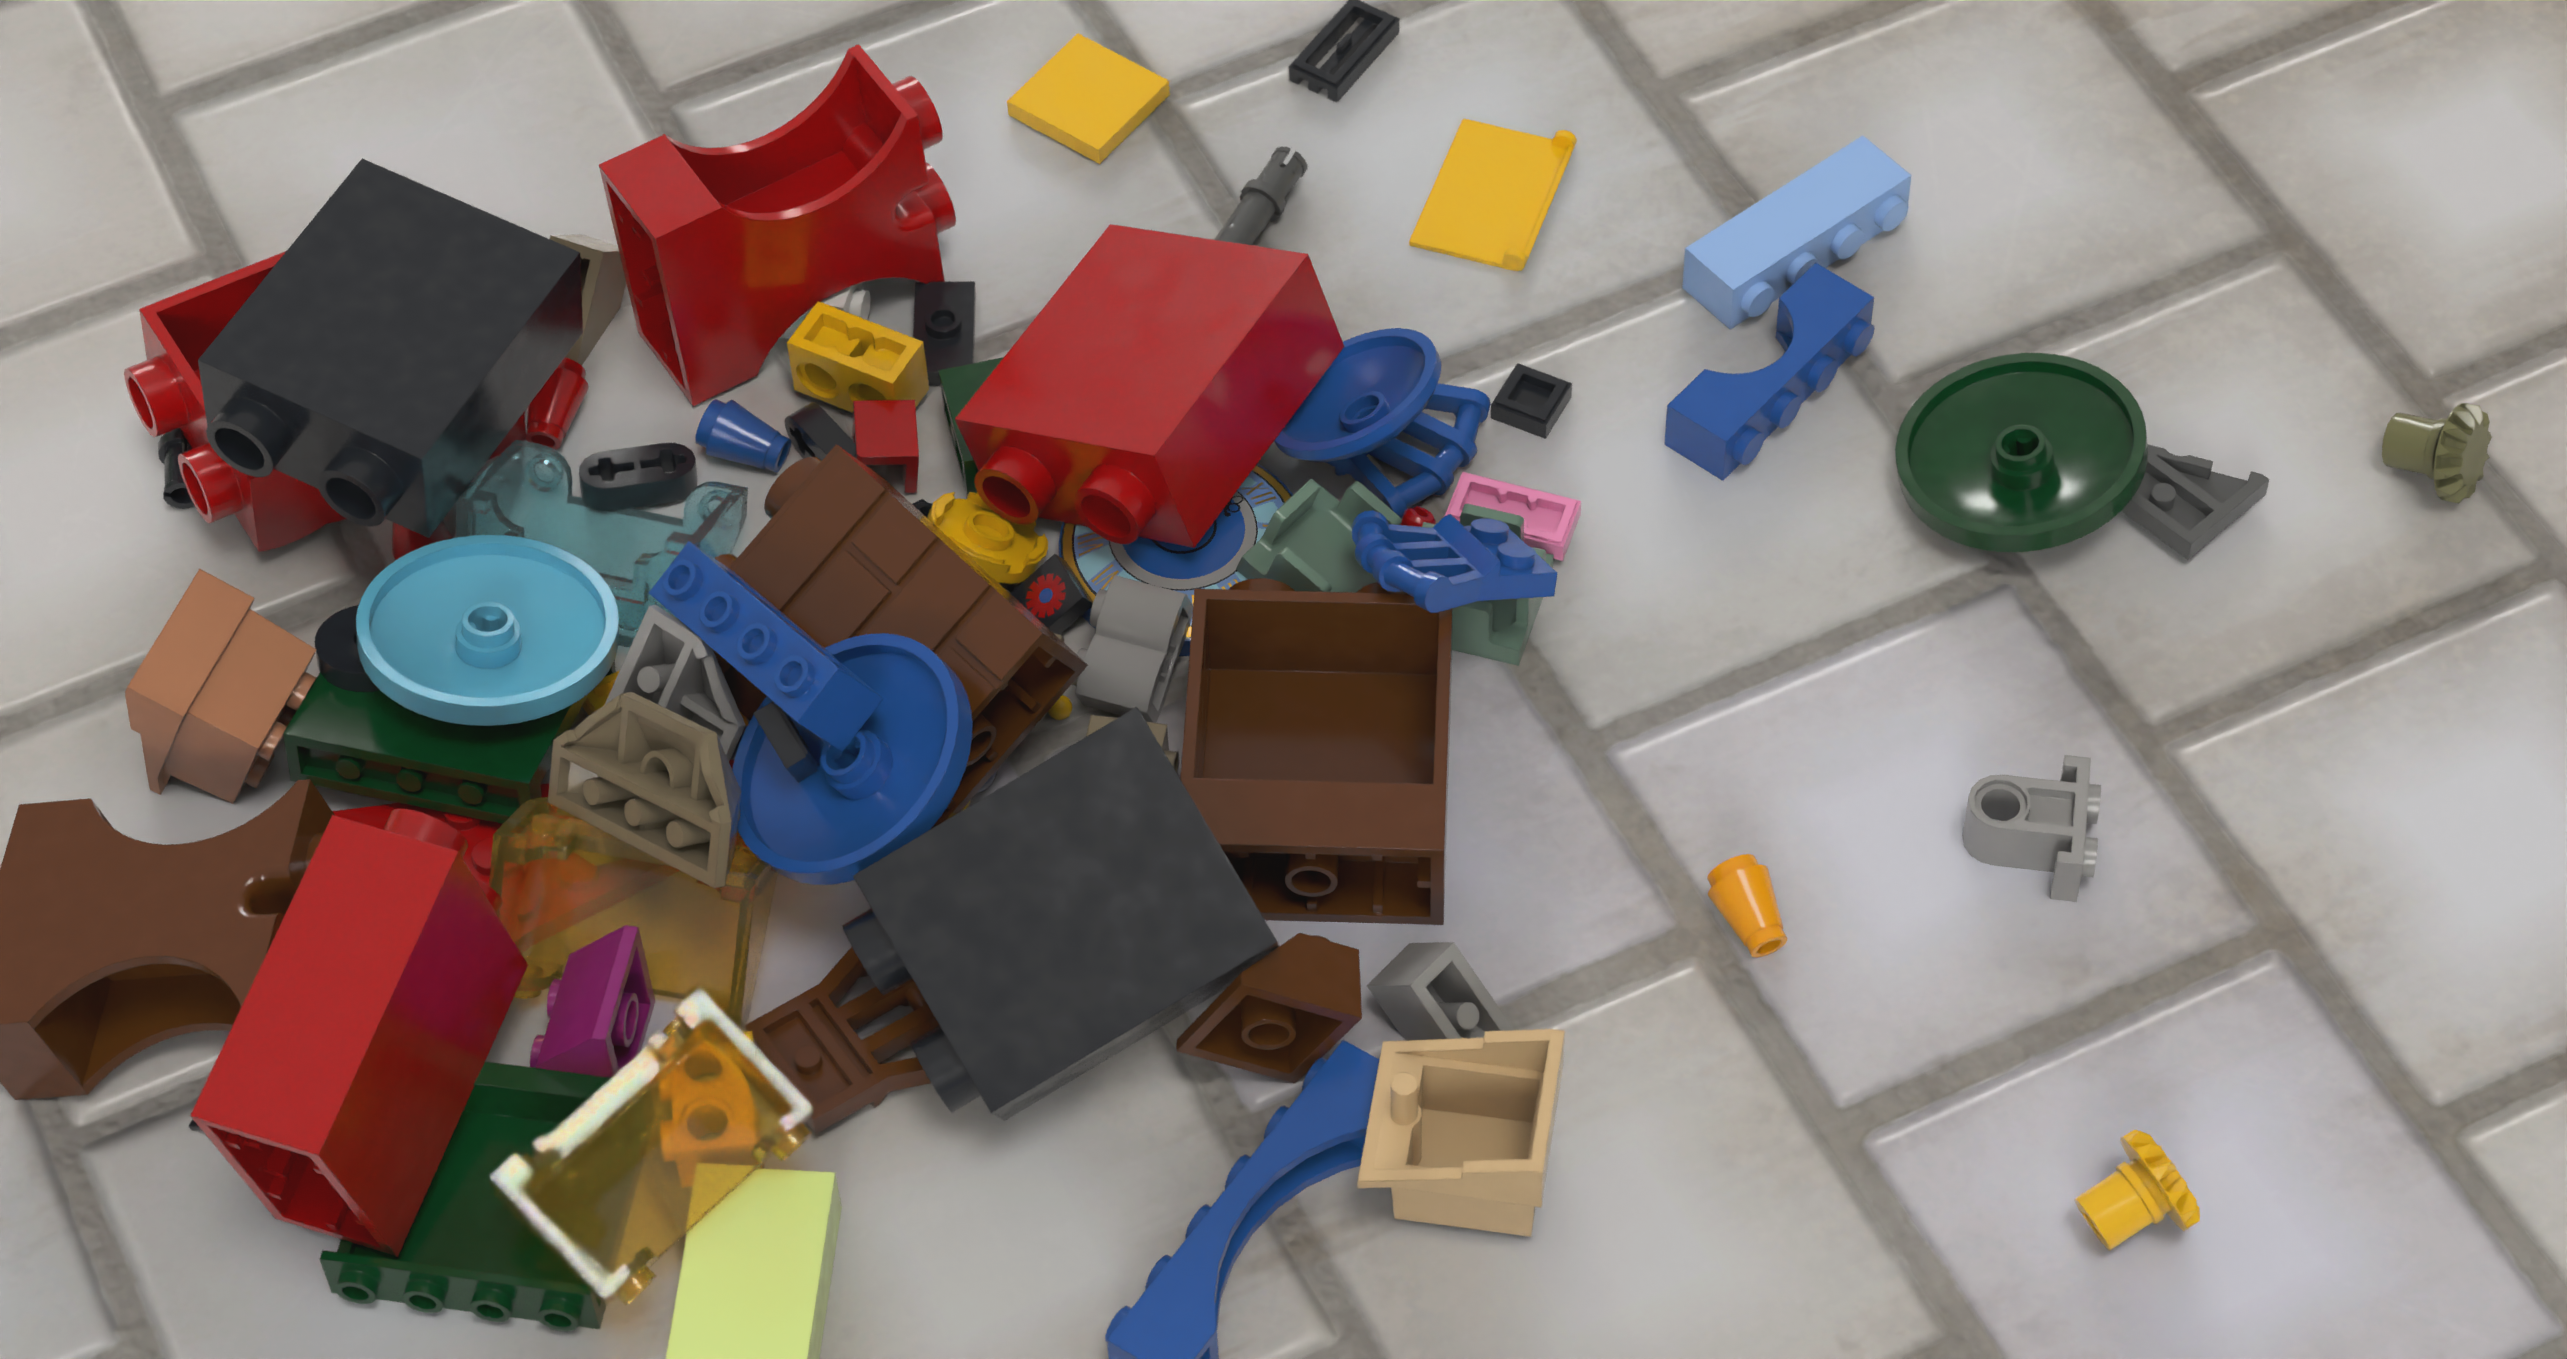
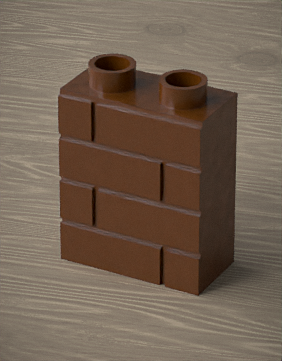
(862, 561)
(1323, 748)

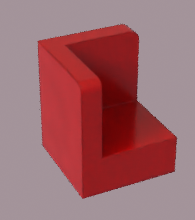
(887, 436)

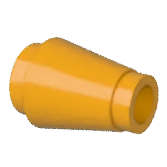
(1748, 903)

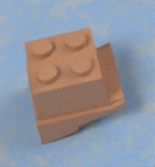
(216, 691)

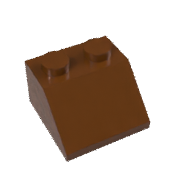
(1281, 1010)

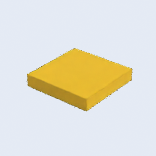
(1088, 98)

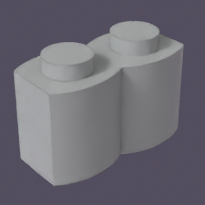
(1133, 647)

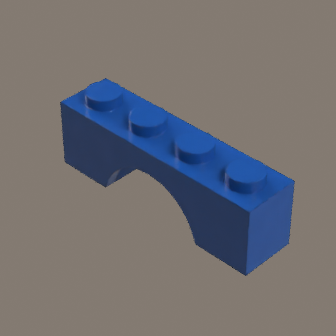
(1728, 416)

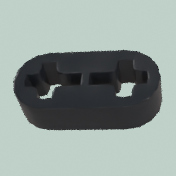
(816, 433)
(638, 476)

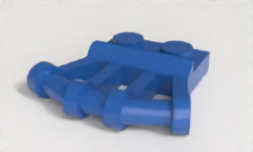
(1429, 473)
(1450, 561)

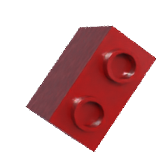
(1150, 385)
(364, 1030)

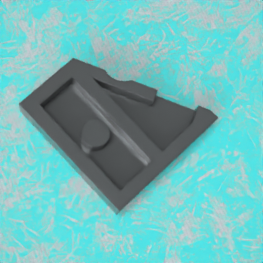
(2188, 502)

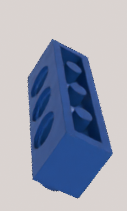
(766, 646)

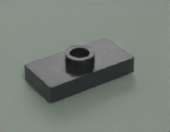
(945, 324)

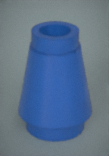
(741, 437)

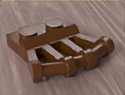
(825, 1057)

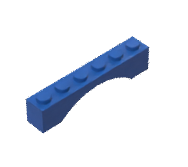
(1300, 1147)

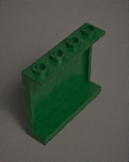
(393, 754)
(463, 1241)

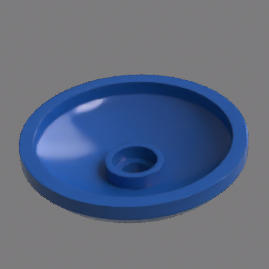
(1364, 396)

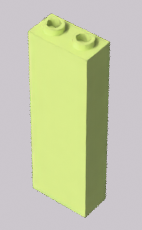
(759, 1270)

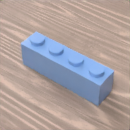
(1805, 222)

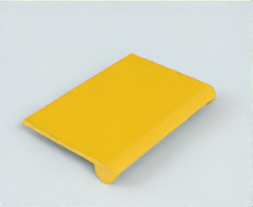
(1492, 194)

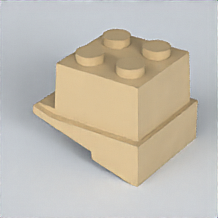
(1465, 1128)

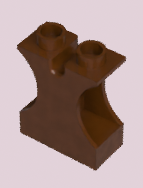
(132, 937)

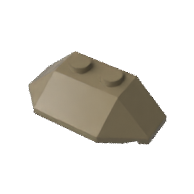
(651, 785)

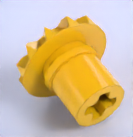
(2138, 1194)

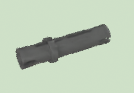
(1263, 198)

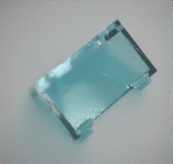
(531, 497)

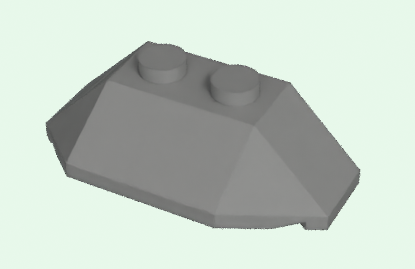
(681, 675)

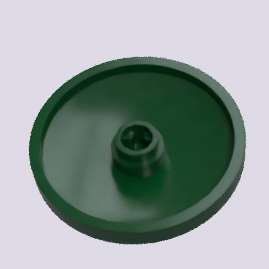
(2021, 452)

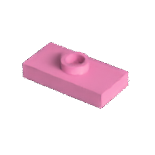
(1546, 516)

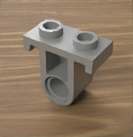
(2038, 826)

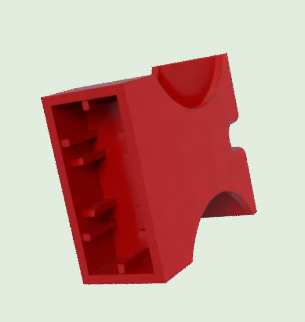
(754, 233)

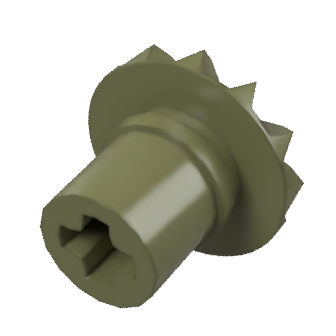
(2443, 449)

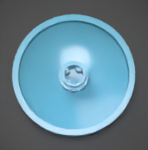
(487, 630)

